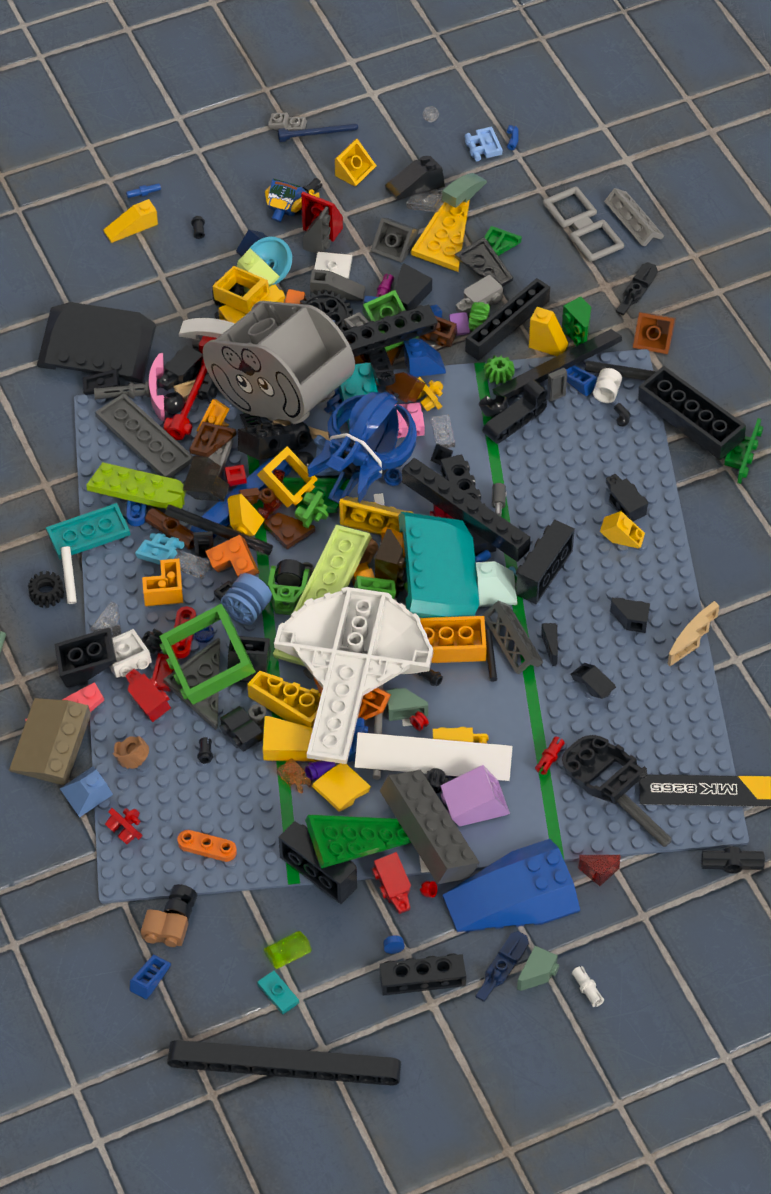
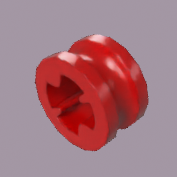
(419, 721)

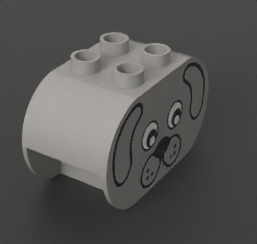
(280, 360)

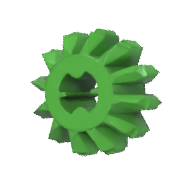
(478, 314)
(499, 369)

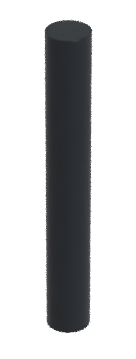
(490, 656)

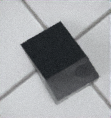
(417, 178)
(85, 656)

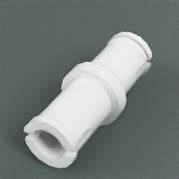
(587, 986)

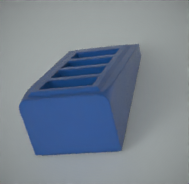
(581, 380)
(143, 987)

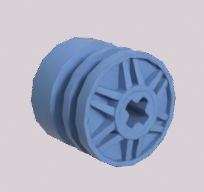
(246, 598)

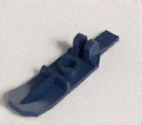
(508, 956)

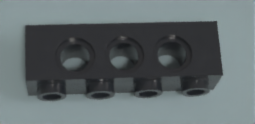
(416, 982)

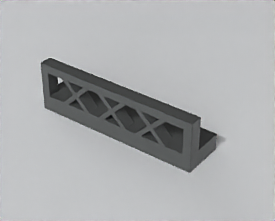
(517, 634)

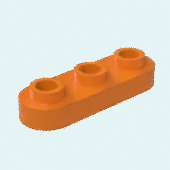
(213, 850)

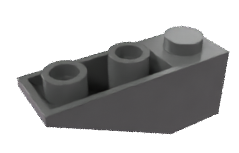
(317, 235)
(330, 281)

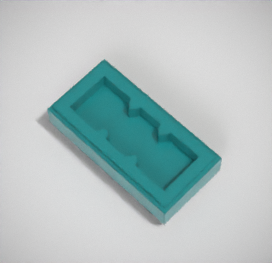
(278, 992)

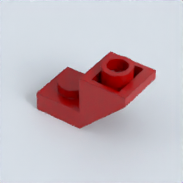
(235, 474)

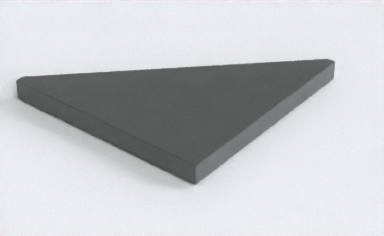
(197, 670)

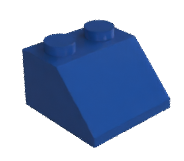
(422, 358)

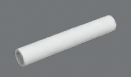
(68, 575)

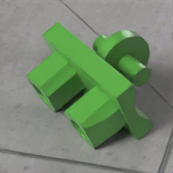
(315, 511)

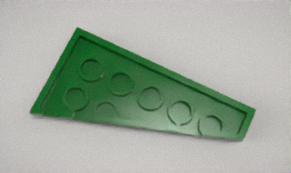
(348, 838)

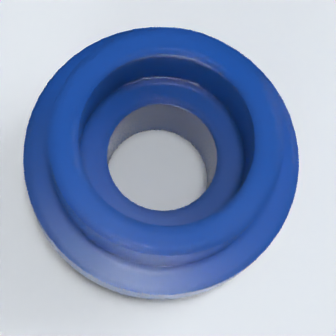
(393, 477)

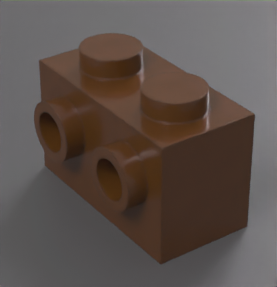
(444, 333)

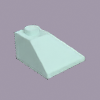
(495, 584)

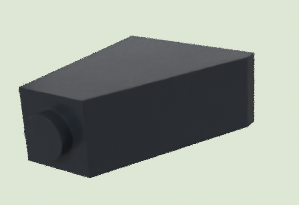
(412, 287)

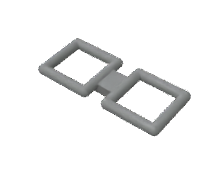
(583, 224)

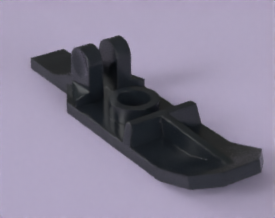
(641, 281)

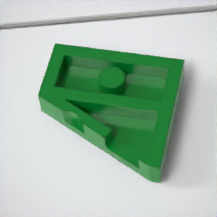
(502, 240)

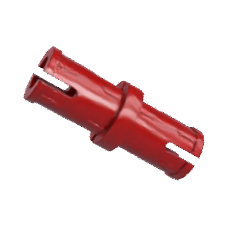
(549, 755)

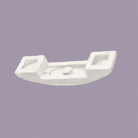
(204, 326)

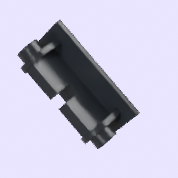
(207, 390)

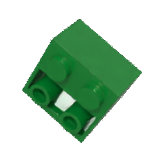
(577, 320)

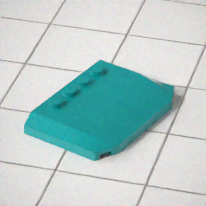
(439, 566)

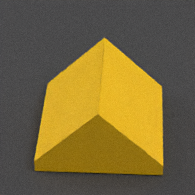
(353, 164)

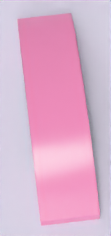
(157, 372)

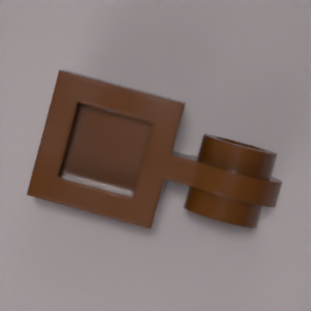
(254, 494)

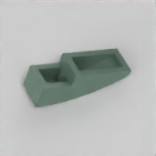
(462, 189)

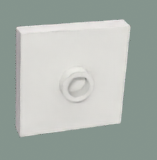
(334, 262)

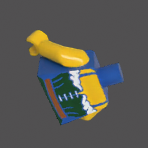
(284, 198)

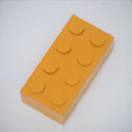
(456, 638)

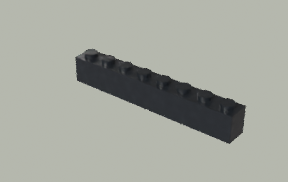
(466, 508)

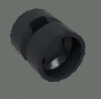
(181, 900)

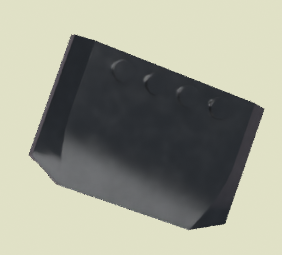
(97, 340)

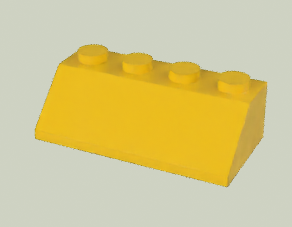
(368, 515)

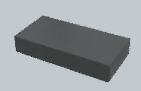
(557, 384)

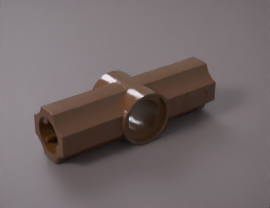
(170, 527)

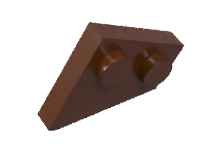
(211, 438)
(287, 529)

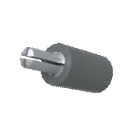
(498, 497)

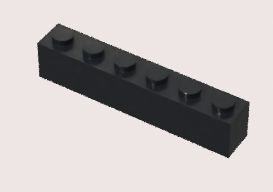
(507, 319)

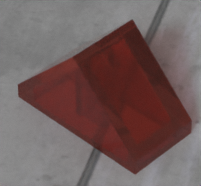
(599, 867)

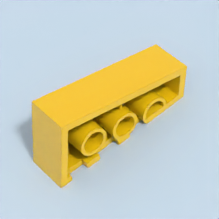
(285, 698)

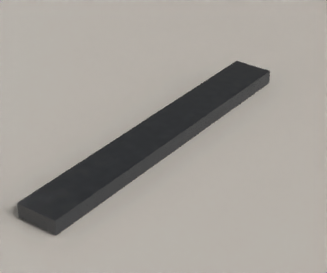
(561, 361)

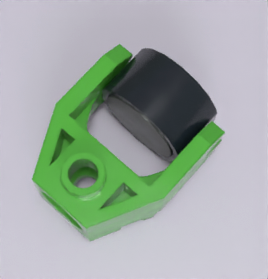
(291, 579)

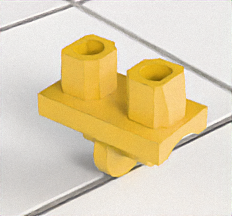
(431, 400)

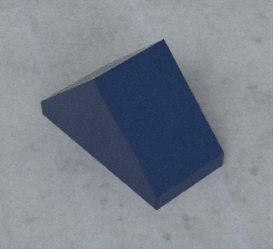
(248, 240)

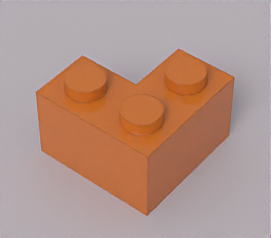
(235, 554)

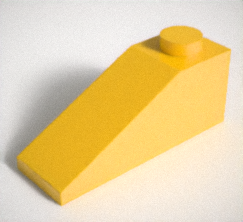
(135, 219)

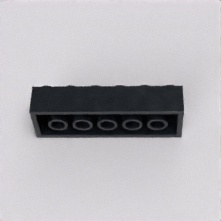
(691, 412)

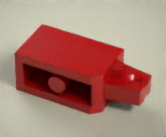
(146, 695)
(393, 881)

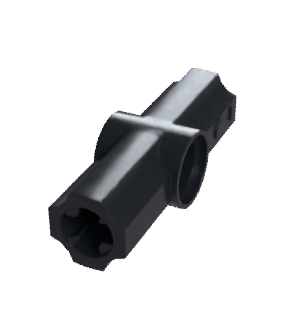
(733, 860)

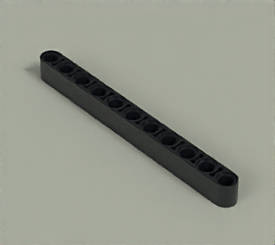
(284, 1062)

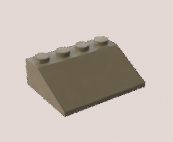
(51, 740)

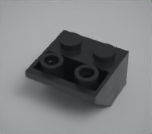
(258, 652)

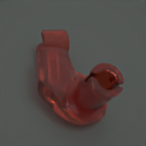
(271, 508)

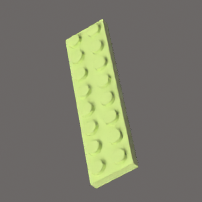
(333, 570)

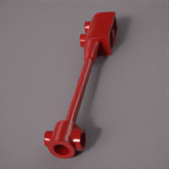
(180, 424)

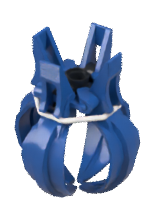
(375, 435)

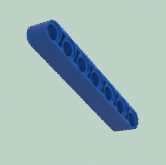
(220, 512)

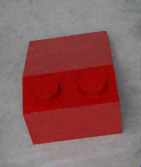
(313, 206)

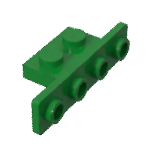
(742, 453)

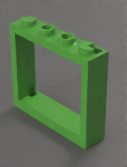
(219, 681)

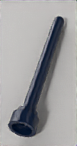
(284, 135)

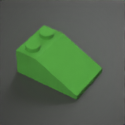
(384, 306)

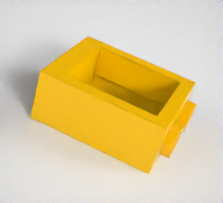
(258, 289)
(277, 487)

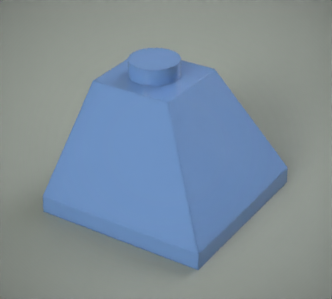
(86, 791)

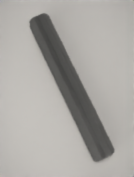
(644, 820)

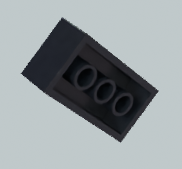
(544, 561)
(298, 851)

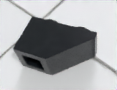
(631, 614)

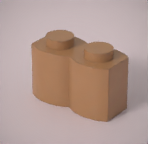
(164, 928)

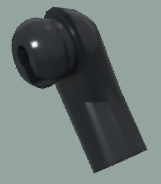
(624, 415)

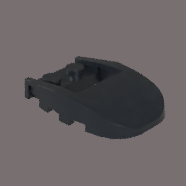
(591, 757)

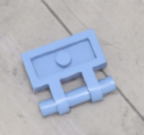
(488, 143)

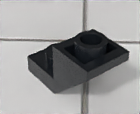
(596, 682)

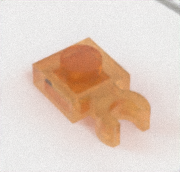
(293, 773)

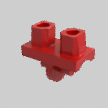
(117, 820)

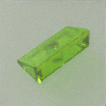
(288, 949)

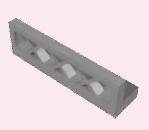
(632, 216)

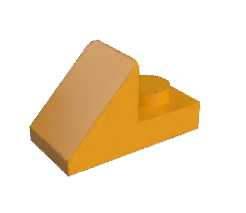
(215, 414)

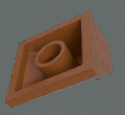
(654, 332)

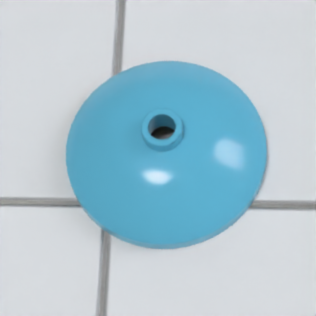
(274, 252)

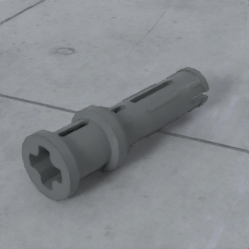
(134, 390)

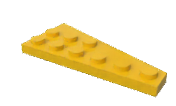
(443, 236)

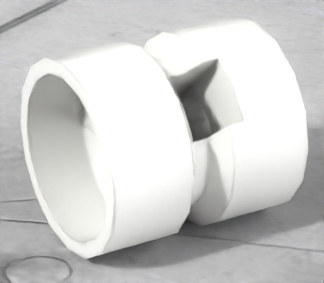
(607, 385)

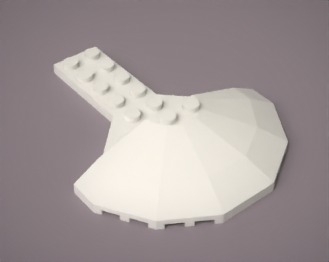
(351, 647)

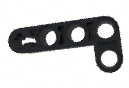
(518, 414)

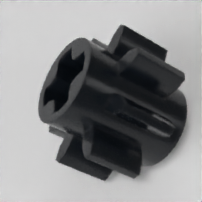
(152, 640)
(436, 778)

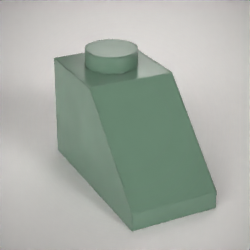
(404, 704)
(538, 969)

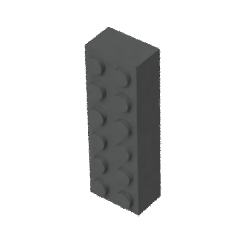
(429, 826)

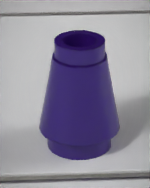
(316, 769)

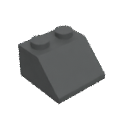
(394, 239)

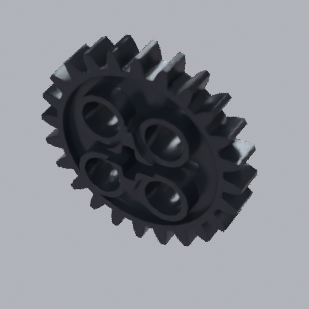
(338, 313)

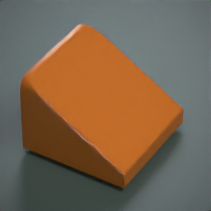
(294, 296)

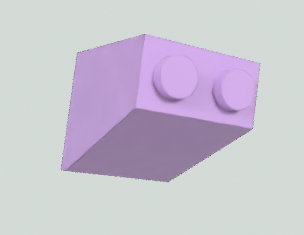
(474, 797)

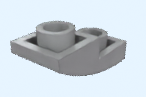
(282, 120)

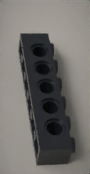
(422, 314)
(457, 472)

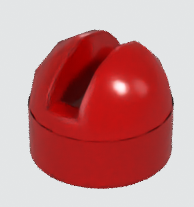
(429, 889)

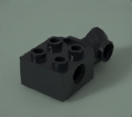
(269, 439)

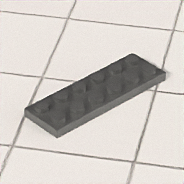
(144, 436)

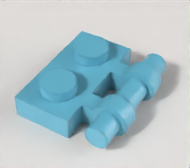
(155, 550)

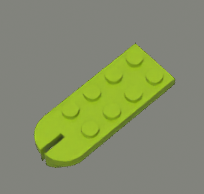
(137, 486)

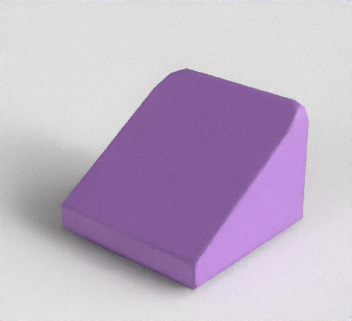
(462, 322)

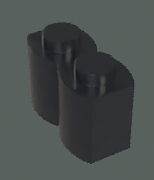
(241, 729)

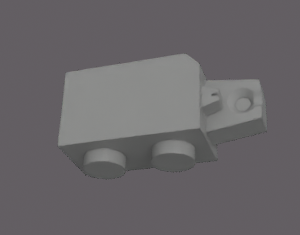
(485, 290)

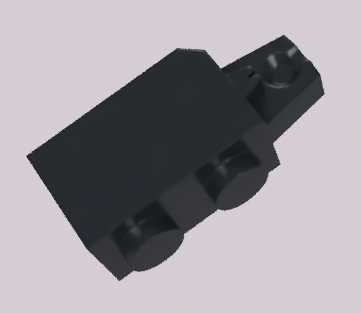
(181, 368)
(626, 498)

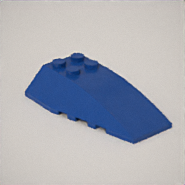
(515, 890)

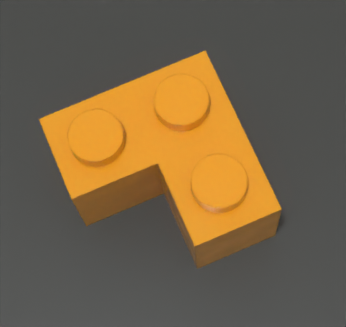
(164, 588)

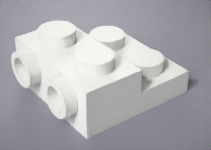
(129, 653)

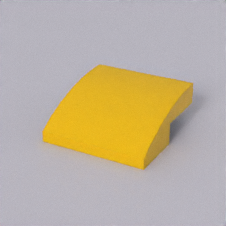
(341, 786)

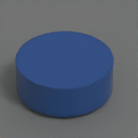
(393, 944)

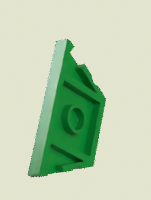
(323, 485)

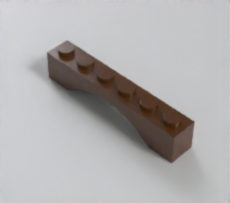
(406, 385)

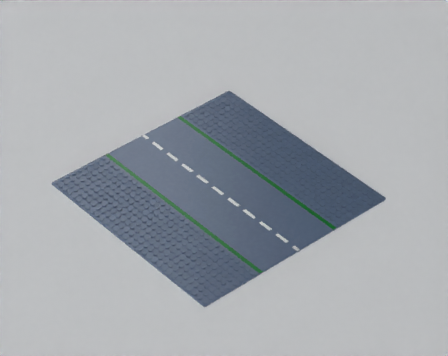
(550, 472)

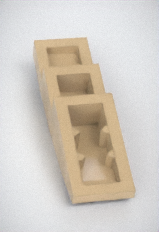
(690, 636)

